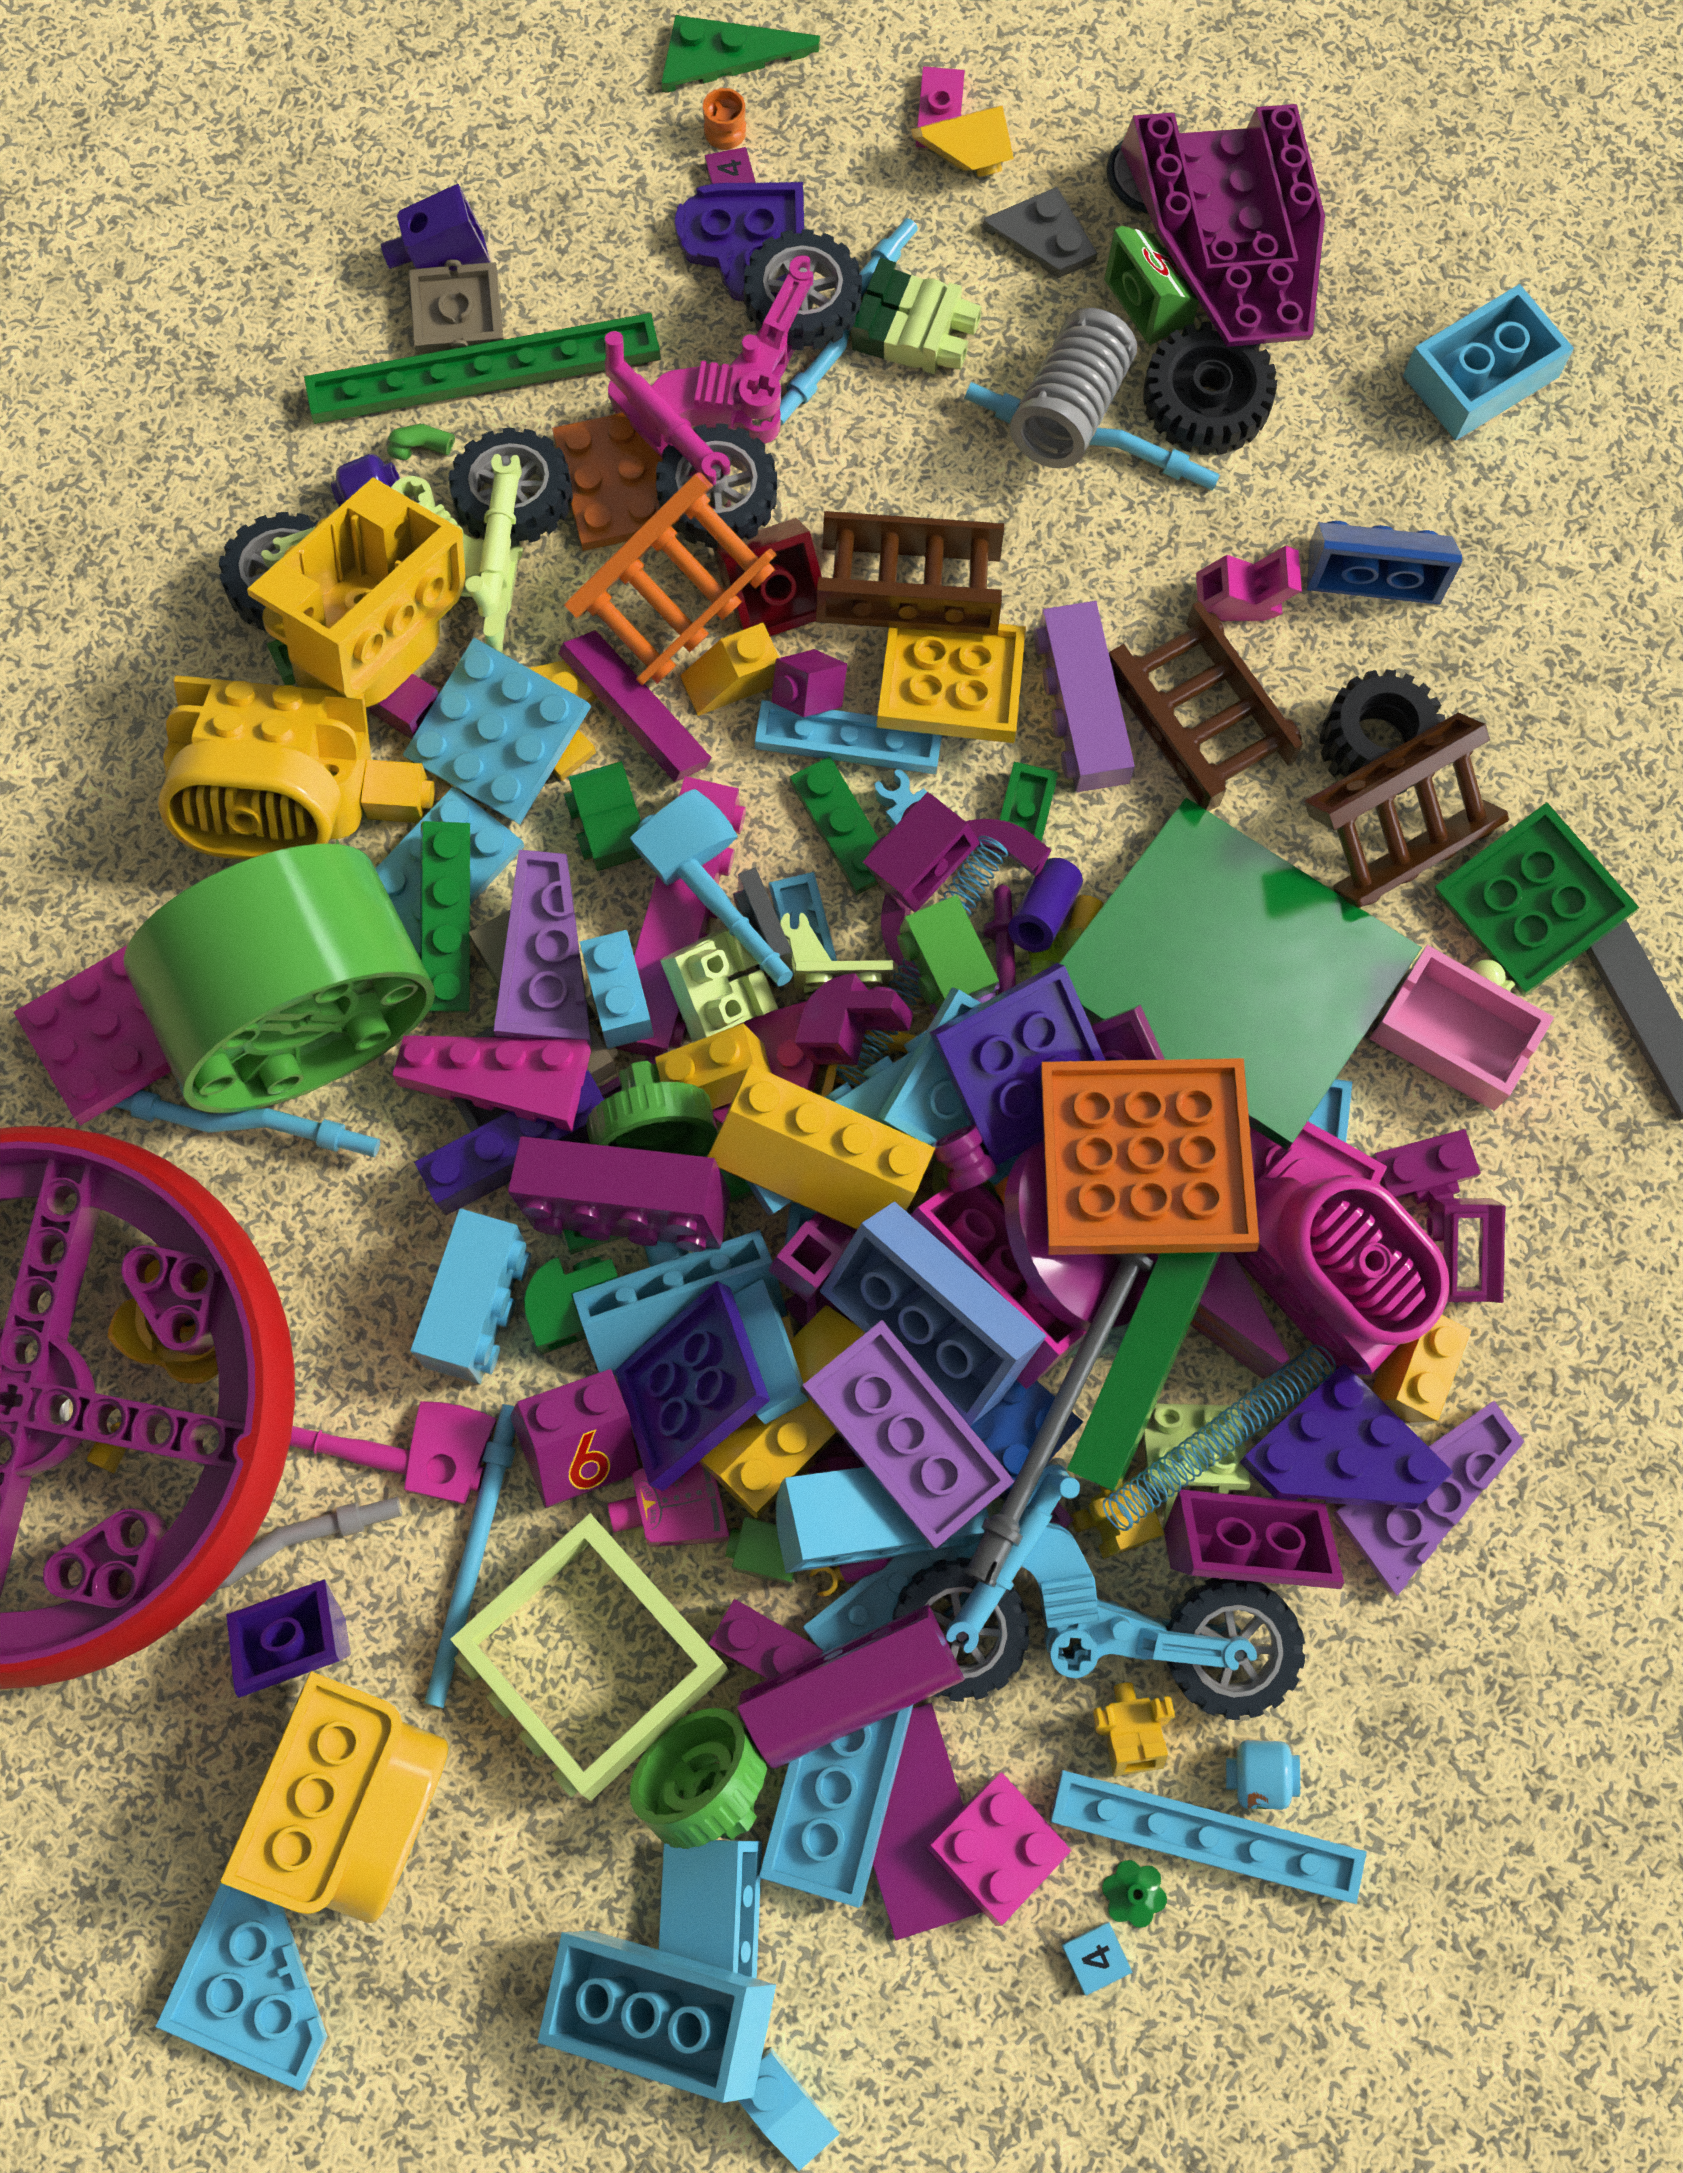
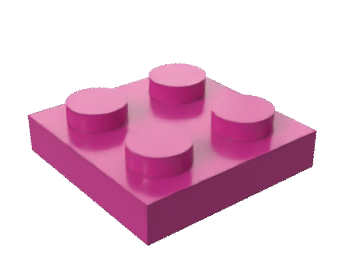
(998, 1849)

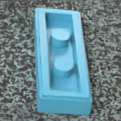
(771, 1350)

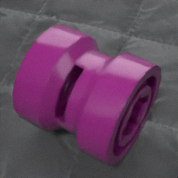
(965, 1157)

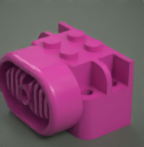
(1344, 1262)

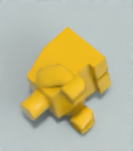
(1115, 1540)
(1134, 1730)

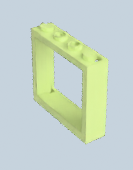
(507, 1700)

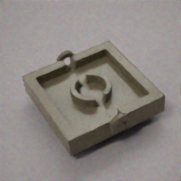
(455, 306)

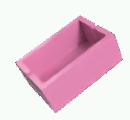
(1461, 1028)

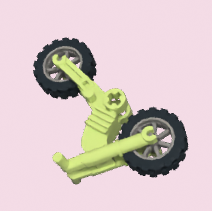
(497, 514)

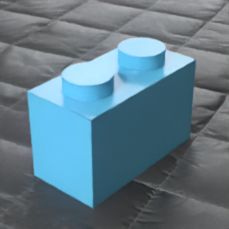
(617, 989)

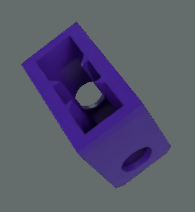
(436, 232)

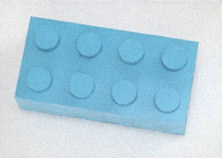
(657, 2015)

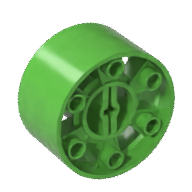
(277, 977)

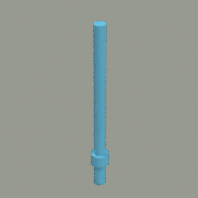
(498, 1457)

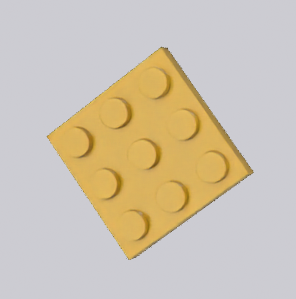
(953, 683)

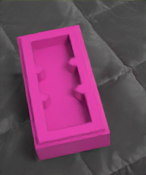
(940, 95)

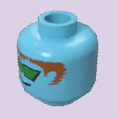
(1264, 1774)

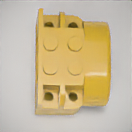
(351, 606)
(262, 766)
(337, 1805)

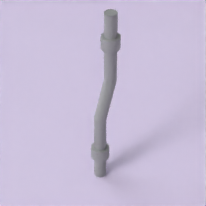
(348, 1520)

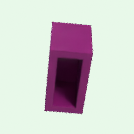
(759, 1642)

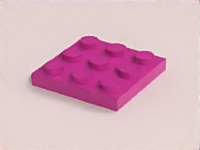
(94, 1038)

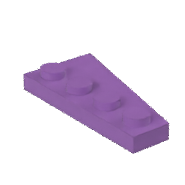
(542, 960)
(1403, 1539)

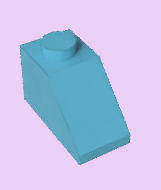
(788, 2113)

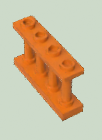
(660, 535)

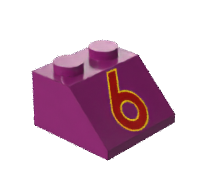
(576, 1438)

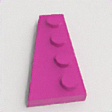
(514, 1074)

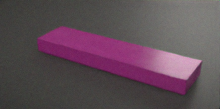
(634, 705)

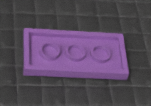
(907, 1434)

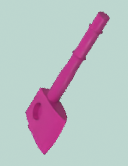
(442, 1455)

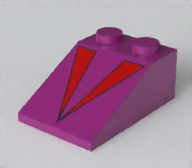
(1236, 1321)

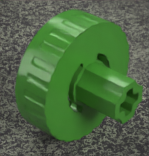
(654, 1115)
(716, 1795)

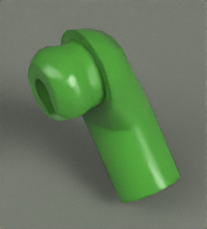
(418, 435)

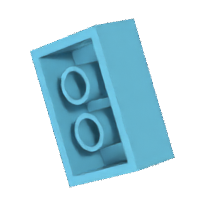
(1487, 362)
(471, 1297)

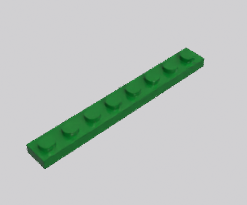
(476, 368)

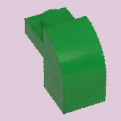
(551, 1303)

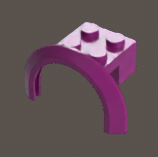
(927, 850)

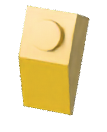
(970, 140)
(731, 670)

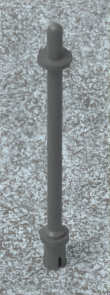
(1003, 1528)

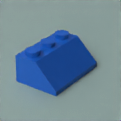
(1382, 562)

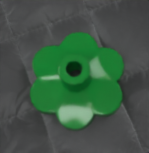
(1120, 1890)

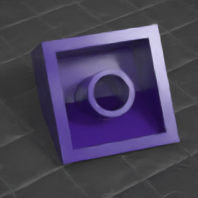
(286, 1637)

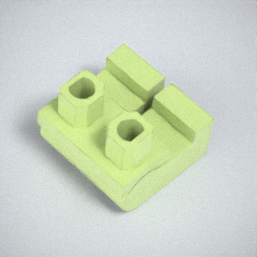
(702, 986)

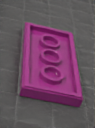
(921, 1802)

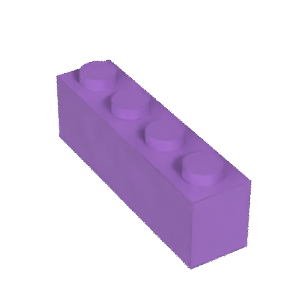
(1085, 697)

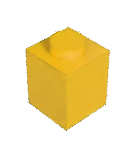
(396, 791)

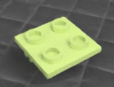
(814, 967)
(1172, 1425)

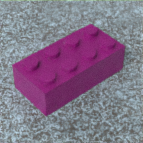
(620, 1193)

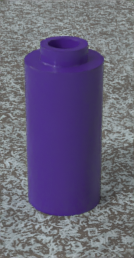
(1045, 905)

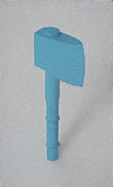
(676, 847)

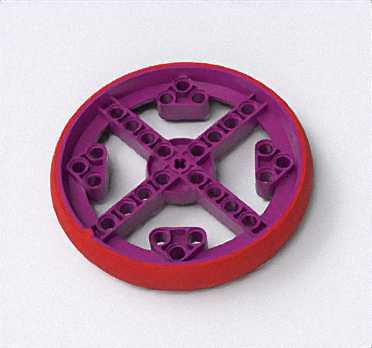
(256, 1378)

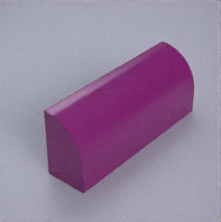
(849, 1687)

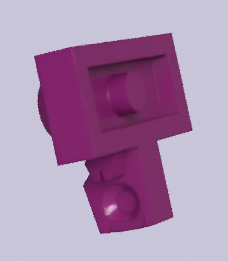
(1429, 1167)

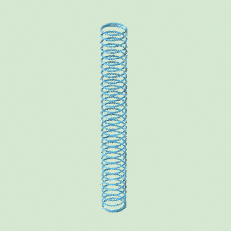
(908, 967)
(1127, 1515)

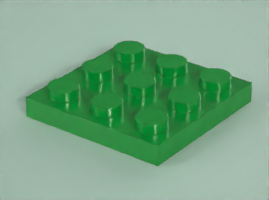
(1536, 899)

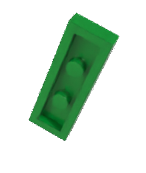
(837, 820)

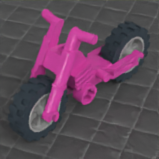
(731, 396)

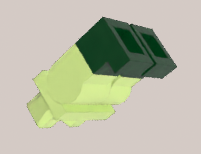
(913, 320)

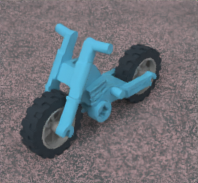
(1104, 1626)

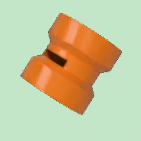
(724, 118)

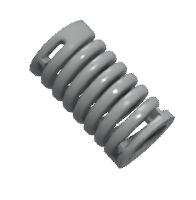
(1073, 388)

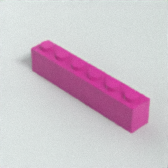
(674, 921)

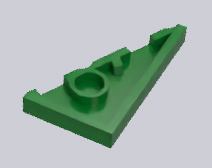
(719, 48)

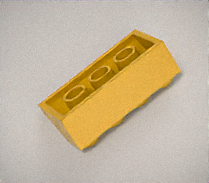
(817, 1150)
(760, 1454)

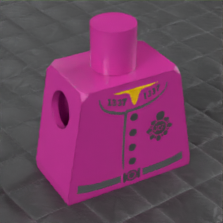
(679, 1515)

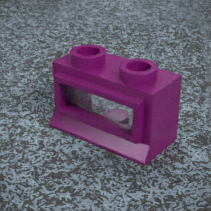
(1473, 1246)

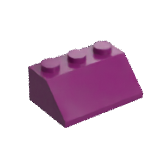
(1252, 1539)

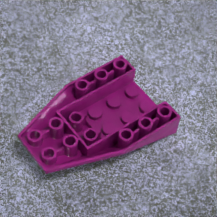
(1236, 218)

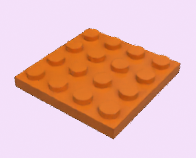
(1148, 1157)

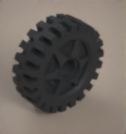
(1203, 417)

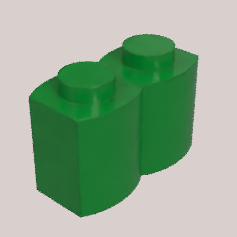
(607, 815)

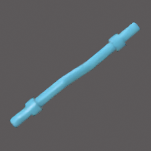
(804, 385)
(1173, 463)
(327, 1134)

